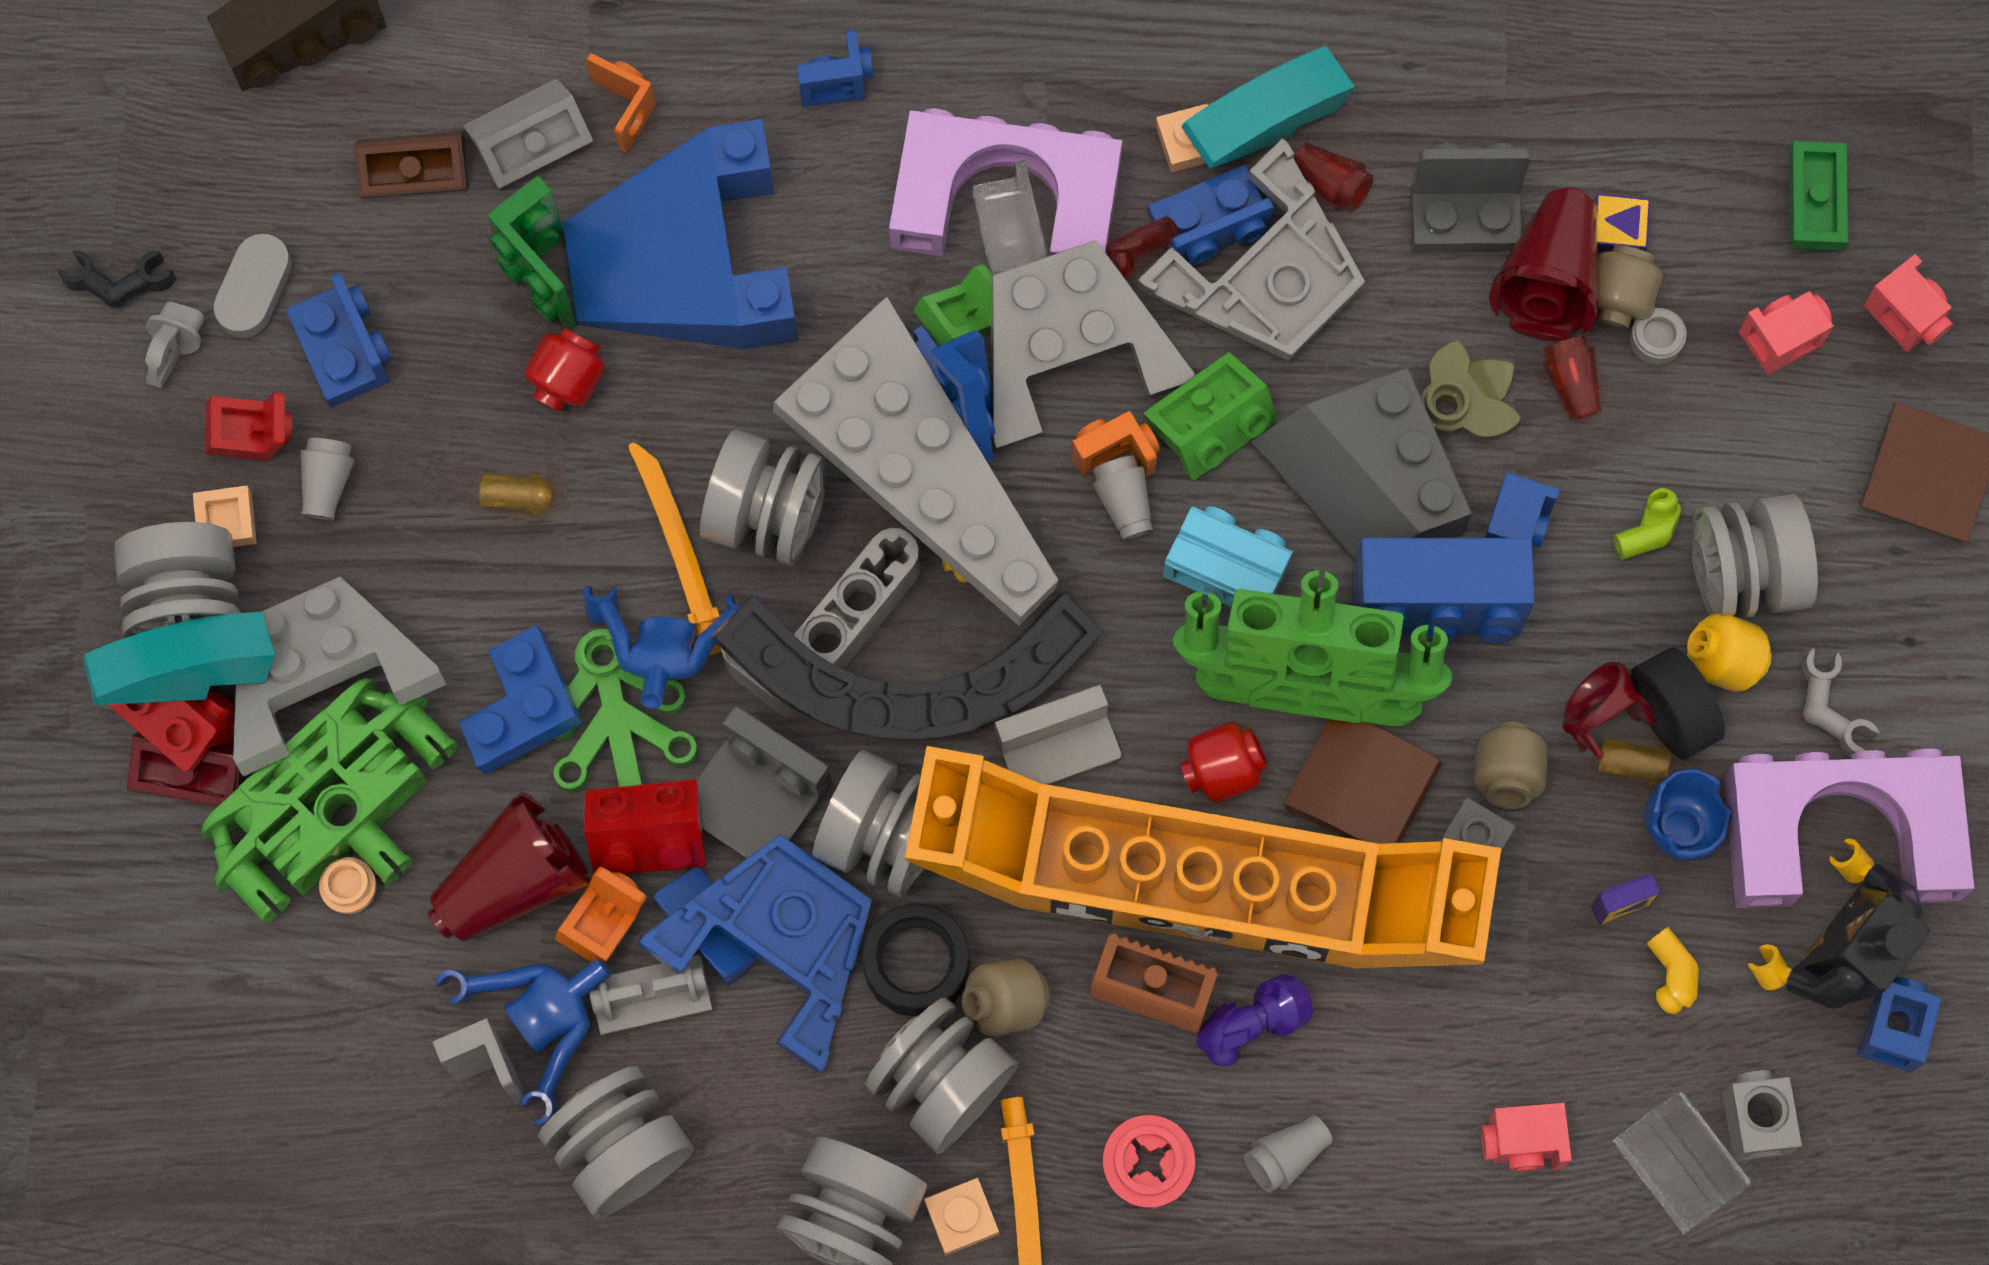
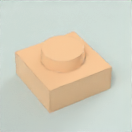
(1175, 143)
(228, 509)
(961, 1216)

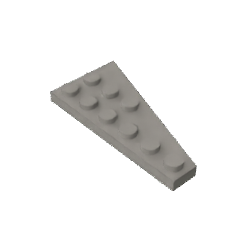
(899, 438)

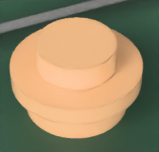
(347, 885)

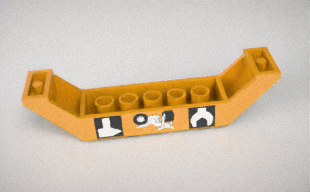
(1201, 871)

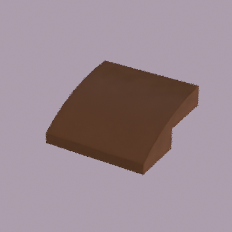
(1929, 472)
(1362, 782)

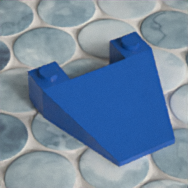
(659, 252)

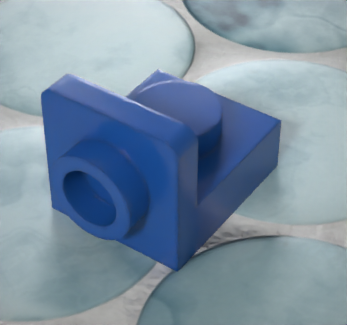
(833, 79)

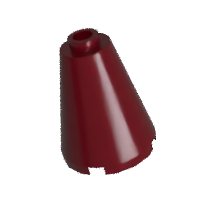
(1551, 268)
(508, 873)

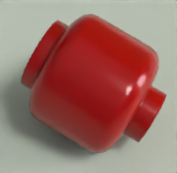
(564, 370)
(1224, 762)

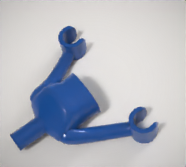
(663, 647)
(542, 1014)

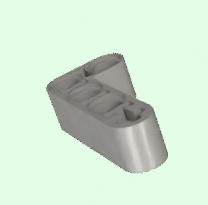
(836, 618)

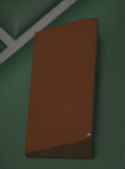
(411, 164)

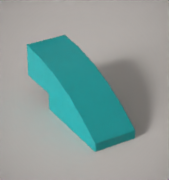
(1269, 107)
(181, 660)

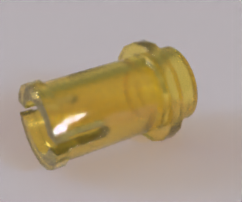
(516, 492)
(1635, 761)

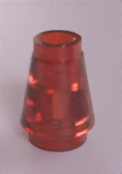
(1334, 177)
(1574, 376)

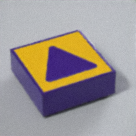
(1622, 221)
(1625, 899)

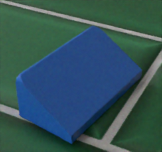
(718, 950)

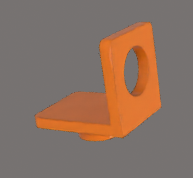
(628, 83)

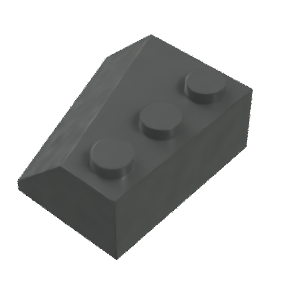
(1369, 464)

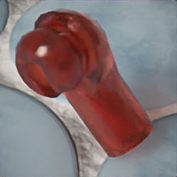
(1140, 242)

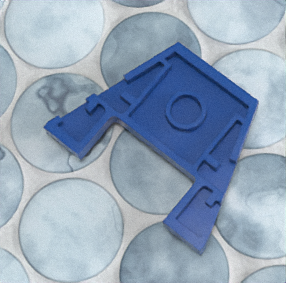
(789, 917)

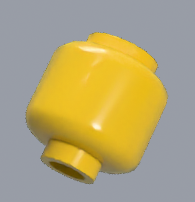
(1729, 652)

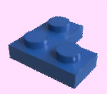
(532, 712)

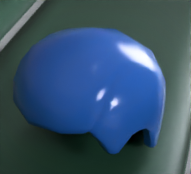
(1687, 815)

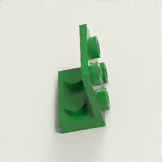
(523, 231)

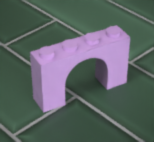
(948, 150)
(1915, 793)

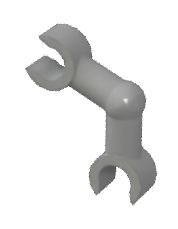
(1819, 714)

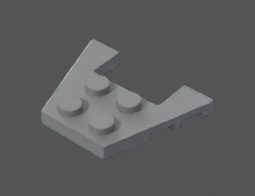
(1283, 283)
(1062, 313)
(317, 644)

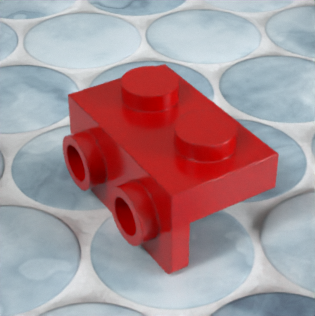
(183, 728)
(645, 827)

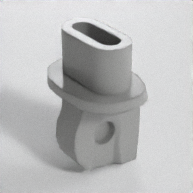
(173, 334)

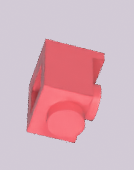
(1910, 306)
(1787, 330)
(1527, 1137)

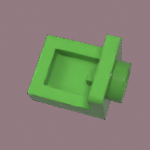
(958, 308)

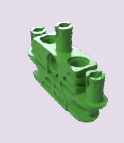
(1312, 655)
(278, 798)

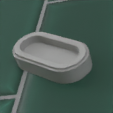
(252, 285)

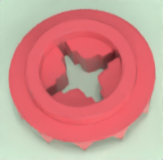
(1152, 1134)

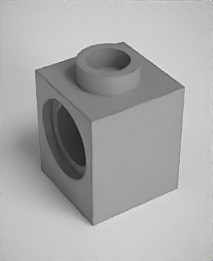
(1753, 1141)

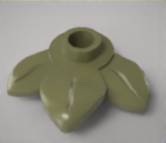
(1474, 391)

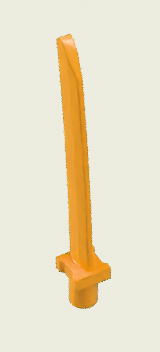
(678, 541)
(1018, 1135)

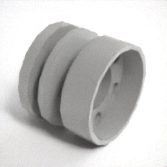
(755, 495)
(1754, 558)
(174, 574)
(870, 821)
(940, 1074)
(609, 1132)
(852, 1205)

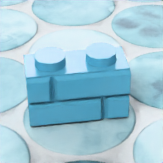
(1222, 557)

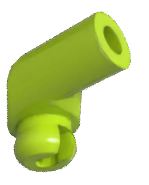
(1655, 527)

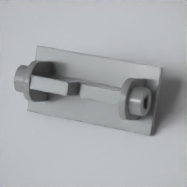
(650, 996)

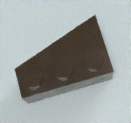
(280, 35)

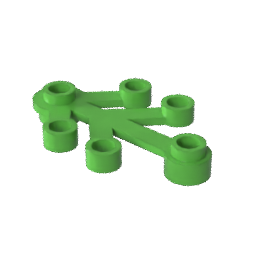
(616, 718)

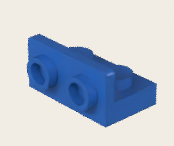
(1215, 215)
(337, 343)
(965, 379)

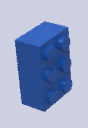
(1449, 584)

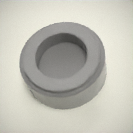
(1658, 337)

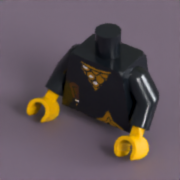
(1861, 946)

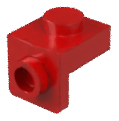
(246, 427)

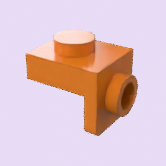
(1110, 440)
(602, 916)

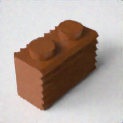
(1153, 983)

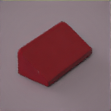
(207, 784)

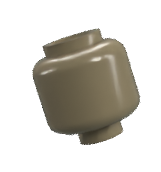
(1627, 285)
(1510, 765)
(1005, 997)

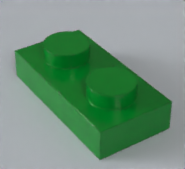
(1818, 195)

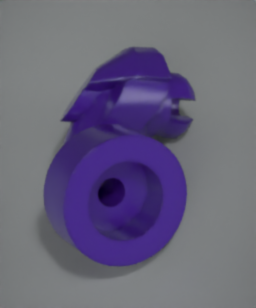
(1278, 1007)

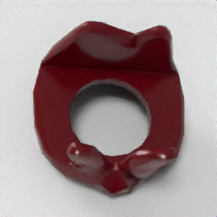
(1607, 683)

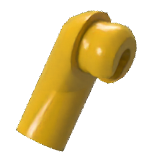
(1681, 973)

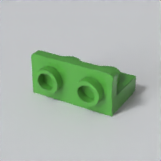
(1213, 415)

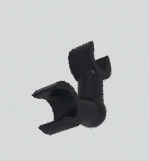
(117, 293)

